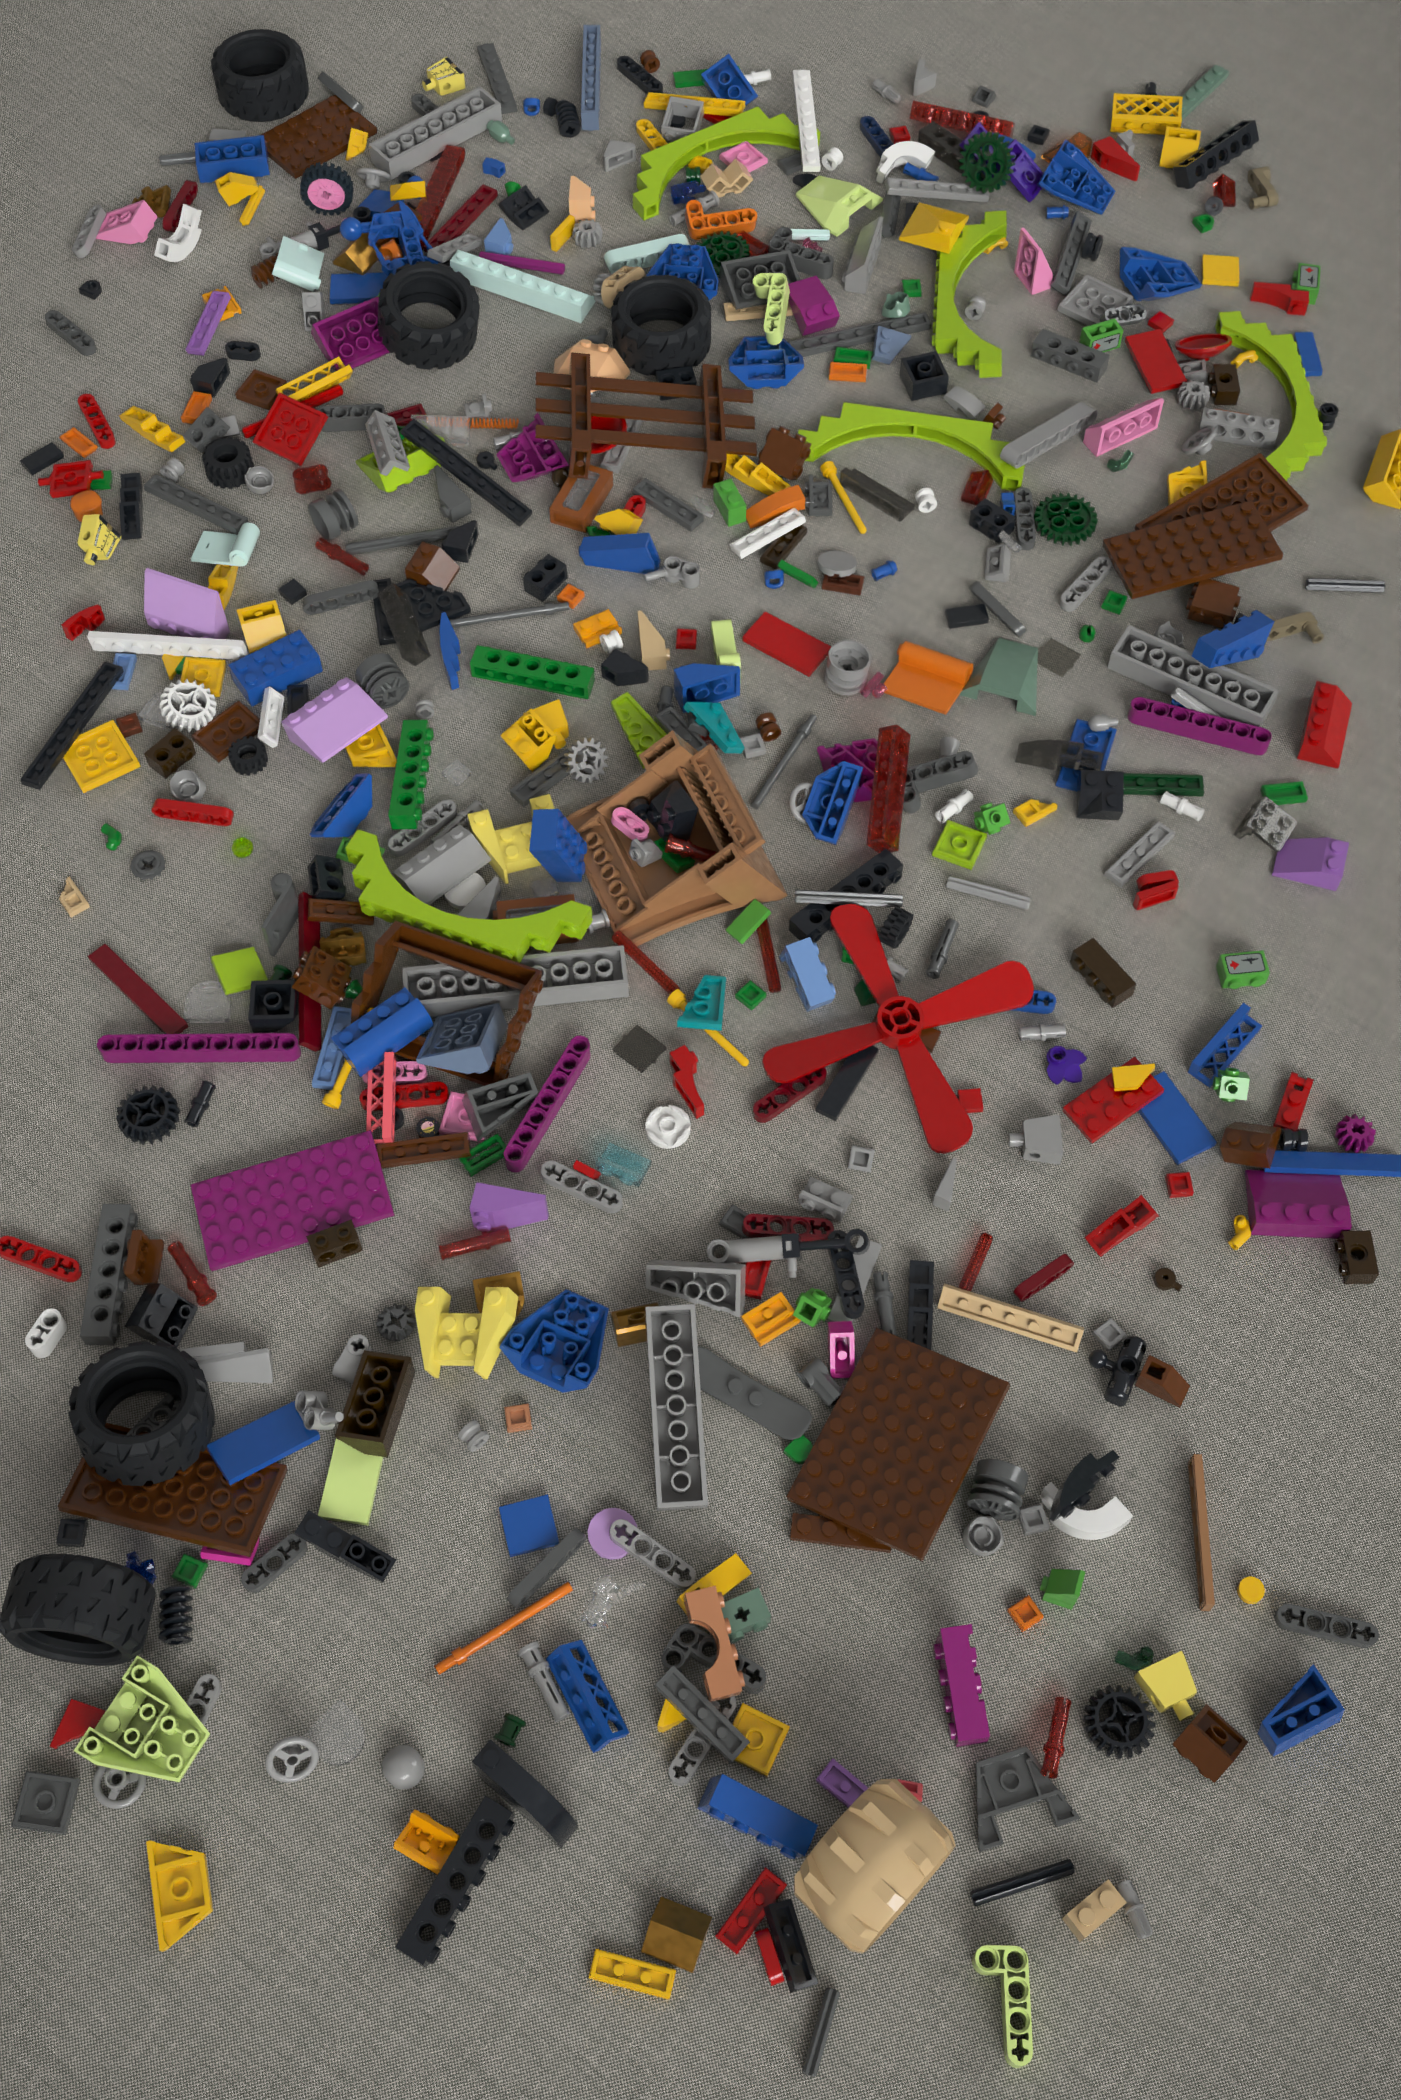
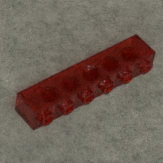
(958, 119)
(888, 789)

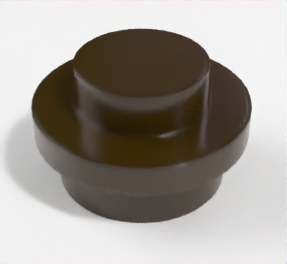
(559, 477)

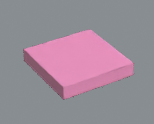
(746, 154)
(456, 1118)

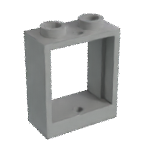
(677, 107)

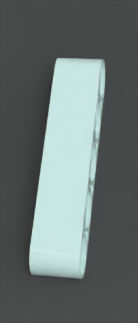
(641, 254)

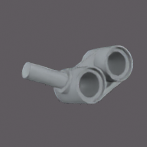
(676, 570)
(314, 1410)

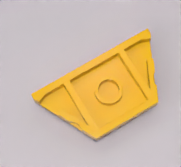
(1186, 481)
(371, 750)
(178, 1890)

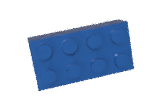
(234, 155)
(275, 665)
(557, 845)

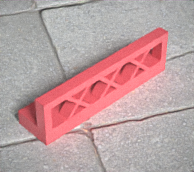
(387, 1121)

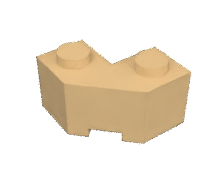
(732, 179)

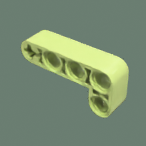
(775, 289)
(724, 644)
(1010, 2005)

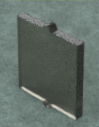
(1057, 657)
(639, 1048)

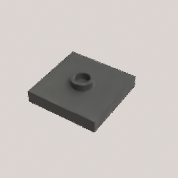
(45, 1803)

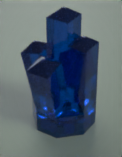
(682, 192)
(145, 1568)

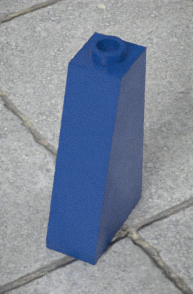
(621, 552)

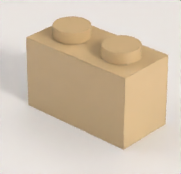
(1094, 1910)

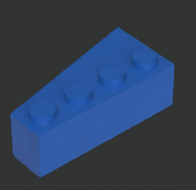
(1234, 642)
(757, 1816)

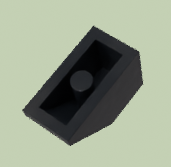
(210, 376)
(461, 541)

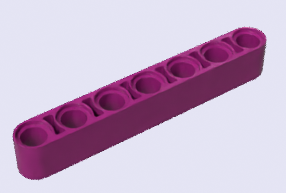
(1199, 726)
(547, 1113)

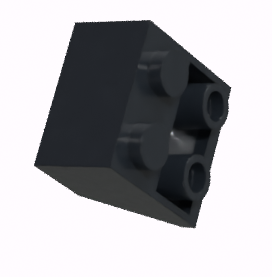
(161, 1315)

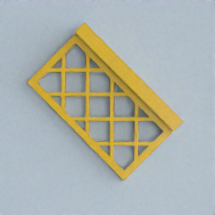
(1146, 122)

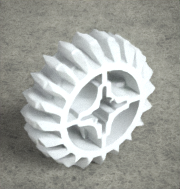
(185, 699)

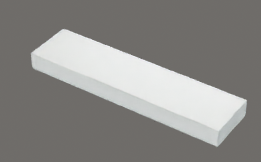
(767, 533)

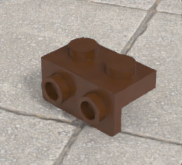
(143, 1259)

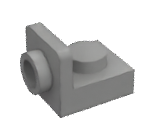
(479, 409)
(644, 852)

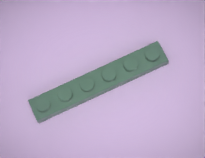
(1202, 89)

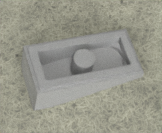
(1195, 370)
(943, 1194)

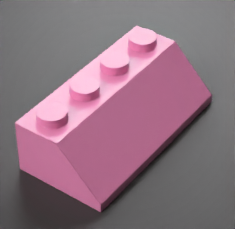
(1123, 427)

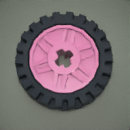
(326, 189)

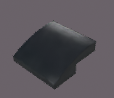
(523, 208)

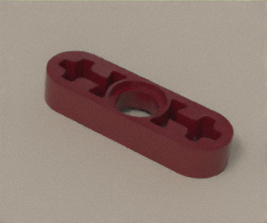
(1043, 1277)

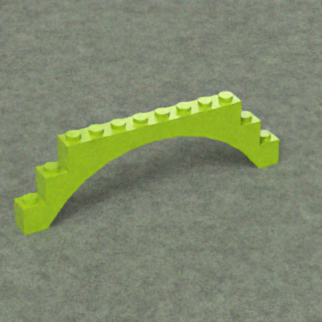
(664, 162)
(949, 329)
(1282, 359)
(963, 435)
(502, 937)

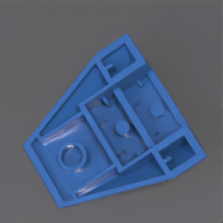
(1154, 275)
(765, 364)

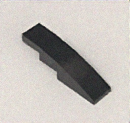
(131, 506)
(920, 1303)

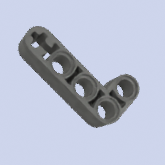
(805, 259)
(349, 416)
(959, 767)
(694, 1650)

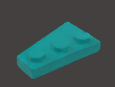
(718, 724)
(706, 1006)

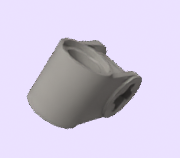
(348, 1362)

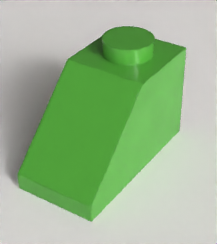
(1062, 1587)

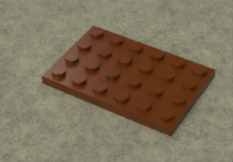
(314, 135)

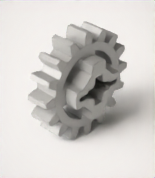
(582, 759)

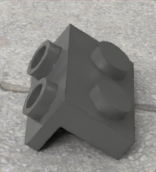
(819, 497)

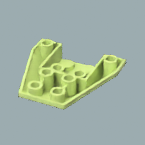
(834, 201)
(146, 1728)

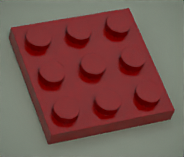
(290, 429)

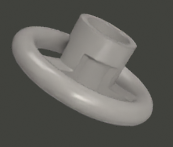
(373, 176)
(1201, 441)
(797, 805)
(291, 1753)
(110, 1776)

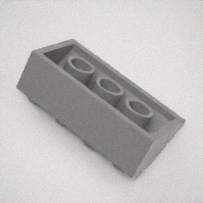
(863, 257)
(442, 865)

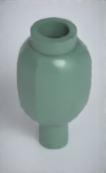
(500, 132)

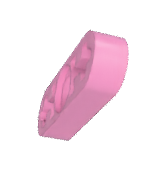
(411, 1066)

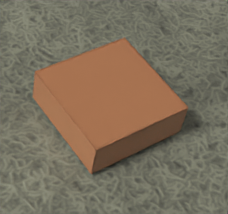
(518, 1418)

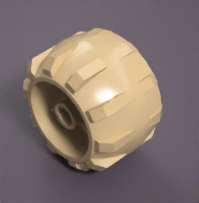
(872, 1863)

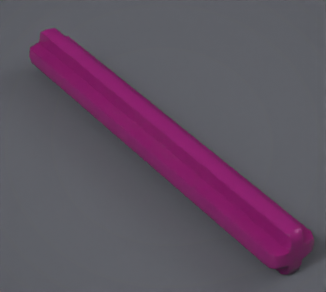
(525, 263)

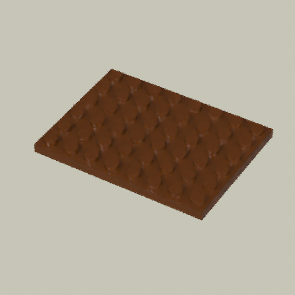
(899, 1443)

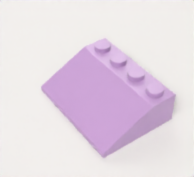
(183, 607)
(333, 720)

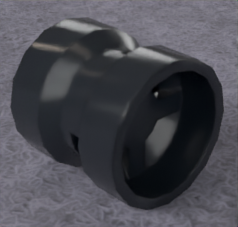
(1327, 415)
(1293, 1139)

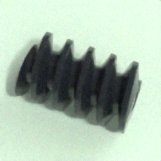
(567, 119)
(174, 1615)

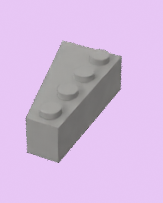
(703, 1283)

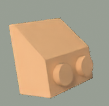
(581, 201)

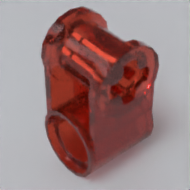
(309, 479)

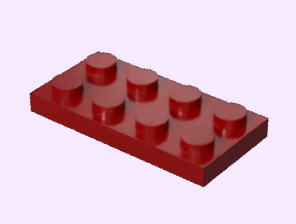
(1103, 1109)

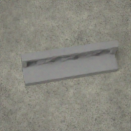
(382, 438)

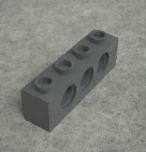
(1070, 355)

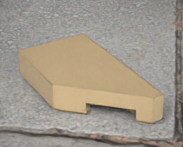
(72, 899)

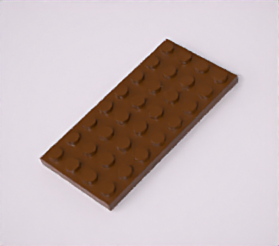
(1246, 482)
(1192, 549)
(189, 1507)

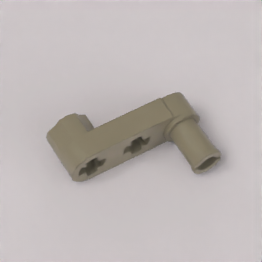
(1260, 182)
(1296, 624)

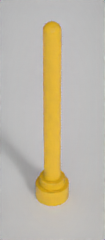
(829, 470)
(678, 1000)
(333, 1098)

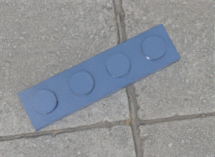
(330, 1057)

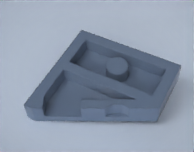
(888, 344)

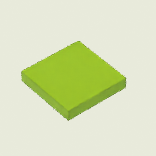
(959, 845)
(238, 969)

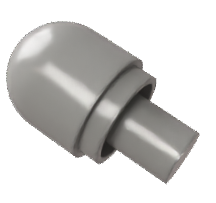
(1101, 722)

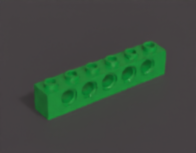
(532, 672)
(410, 774)

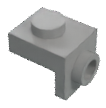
(1125, 141)

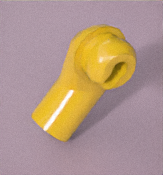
(1002, 244)
(1241, 357)
(1242, 1232)

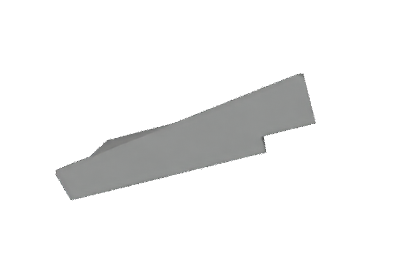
(233, 1363)

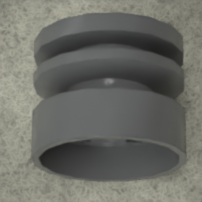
(333, 514)
(382, 680)
(998, 1489)

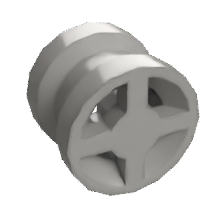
(975, 308)
(172, 470)
(473, 1436)

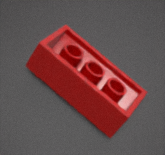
(1325, 726)

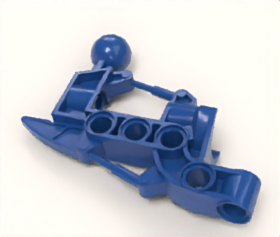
(391, 225)

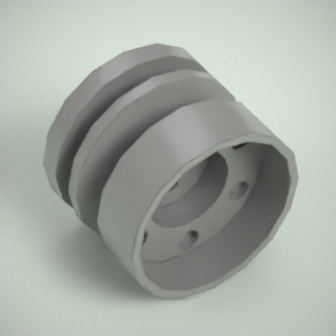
(847, 667)

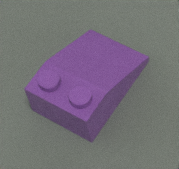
(1312, 861)
(502, 1207)

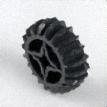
(146, 1107)
(1139, 1715)

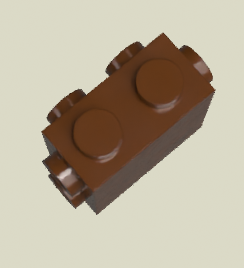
(785, 452)
(1213, 603)
(321, 977)

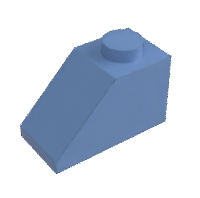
(499, 239)

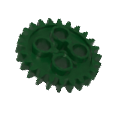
(1000, 154)
(724, 248)
(1065, 519)

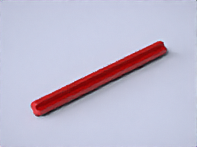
(312, 401)

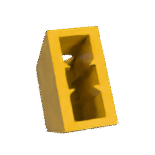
(555, 719)

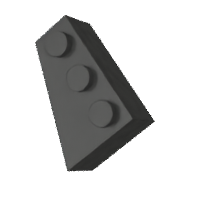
(498, 1102)

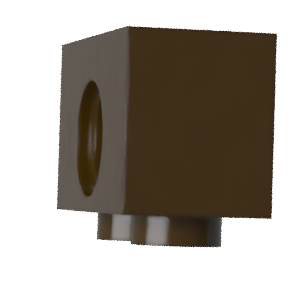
(1224, 384)
(1361, 1245)

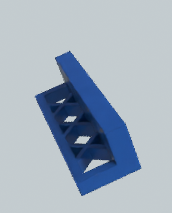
(1220, 1039)
(581, 1695)

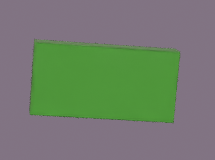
(748, 921)

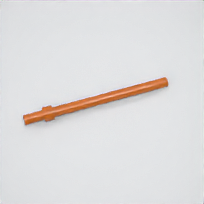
(460, 1654)

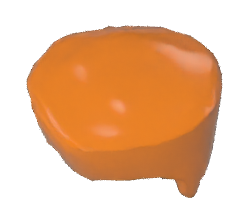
(391, 250)
(86, 504)

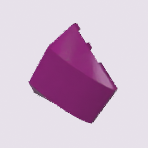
(530, 456)
(858, 753)

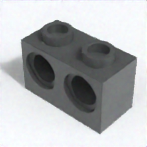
(206, 429)

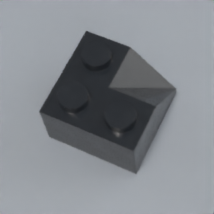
(924, 375)
(1100, 794)
(673, 812)
(272, 1005)

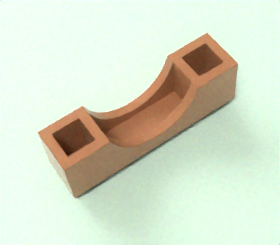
(705, 1610)

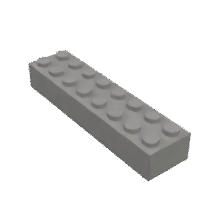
(432, 132)
(1170, 666)
(676, 1407)

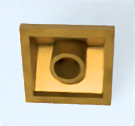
(357, 256)
(630, 1325)
(676, 1934)

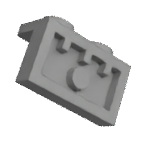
(825, 1199)

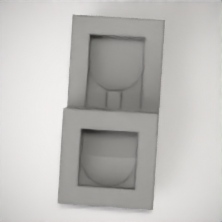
(962, 399)

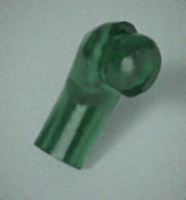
(1121, 464)
(1137, 1660)

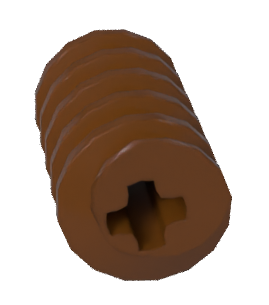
(264, 271)

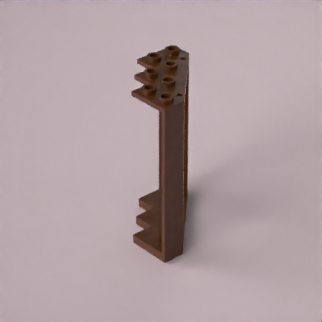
(462, 958)

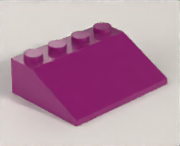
(351, 335)
(1296, 1205)

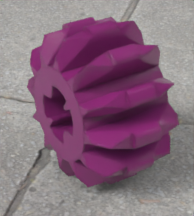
(1355, 1133)

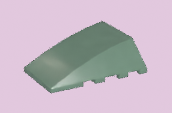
(1007, 671)

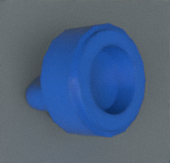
(531, 103)
(777, 574)

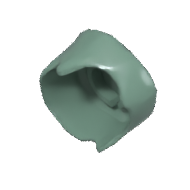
(896, 305)

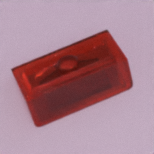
(1225, 189)
(977, 487)

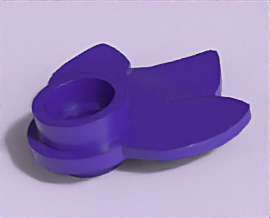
(1067, 1067)

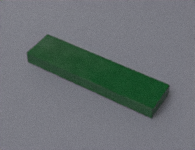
(1160, 783)

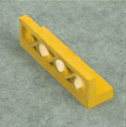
(323, 384)

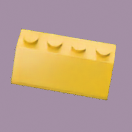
(1384, 475)

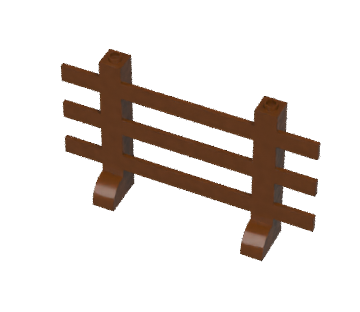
(581, 409)

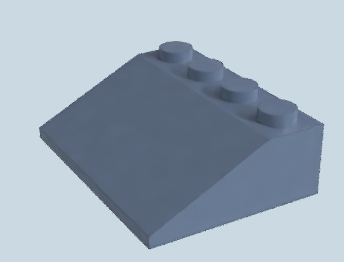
(464, 1040)

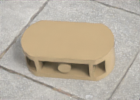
(618, 281)

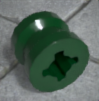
(693, 174)

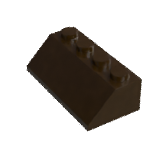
(376, 1402)

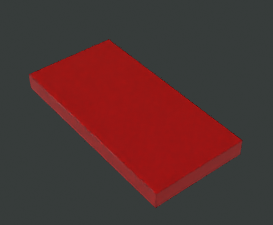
(1155, 361)
(786, 644)

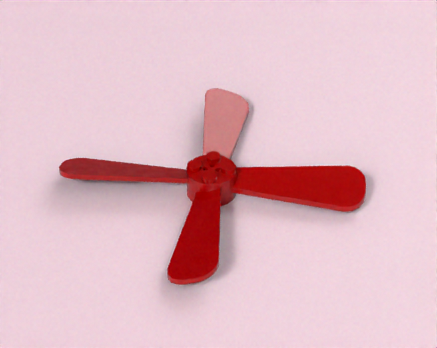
(938, 1108)

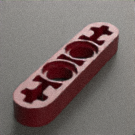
(185, 196)
(792, 1096)
(787, 1224)

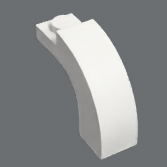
(903, 153)
(184, 239)
(1089, 1524)

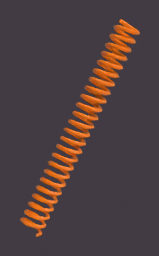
(497, 425)

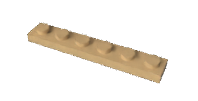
(1010, 1317)

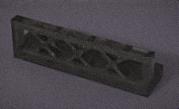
(876, 494)

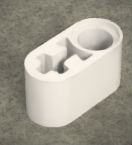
(44, 1338)

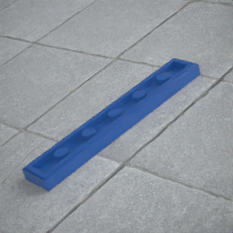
(1336, 1163)

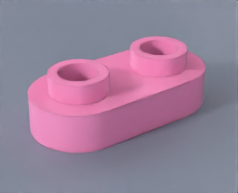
(630, 824)

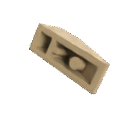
(652, 645)

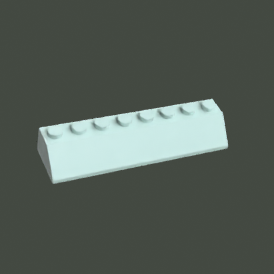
(523, 286)

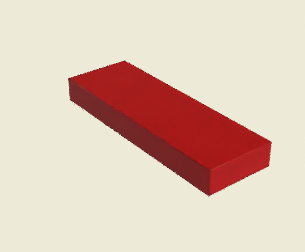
(750, 1911)

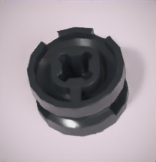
(1092, 247)

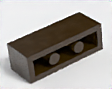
(1102, 973)

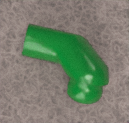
(114, 836)

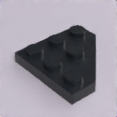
(431, 601)

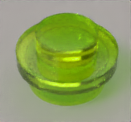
(242, 847)

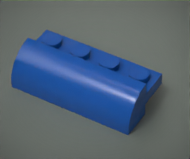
(382, 1030)

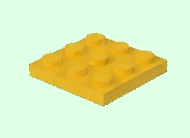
(100, 756)

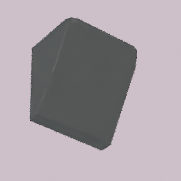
(984, 96)

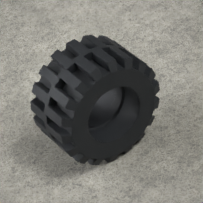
(227, 462)

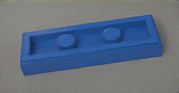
(1309, 354)

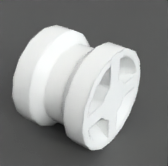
(832, 158)
(926, 500)
(611, 641)

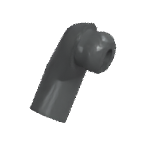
(599, 338)

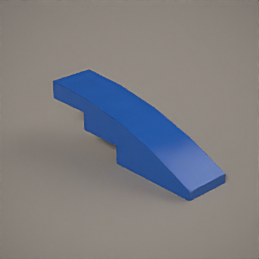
(450, 649)

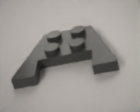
(1009, 1784)

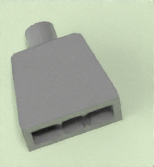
(1039, 1139)

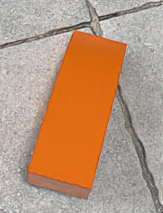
(775, 505)

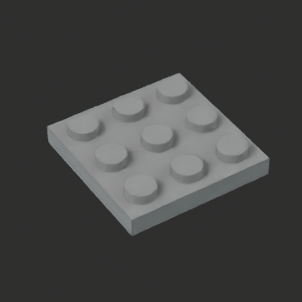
(1091, 299)

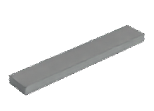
(934, 189)

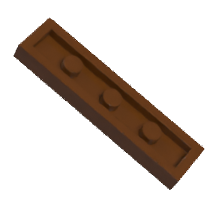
(424, 1150)
(828, 1532)

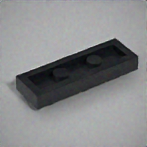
(790, 1945)

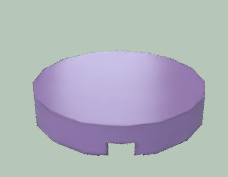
(599, 1533)

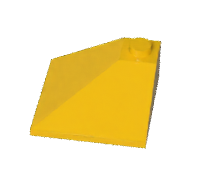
(934, 228)

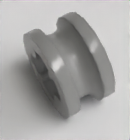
(424, 709)

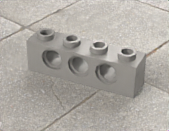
(1241, 428)

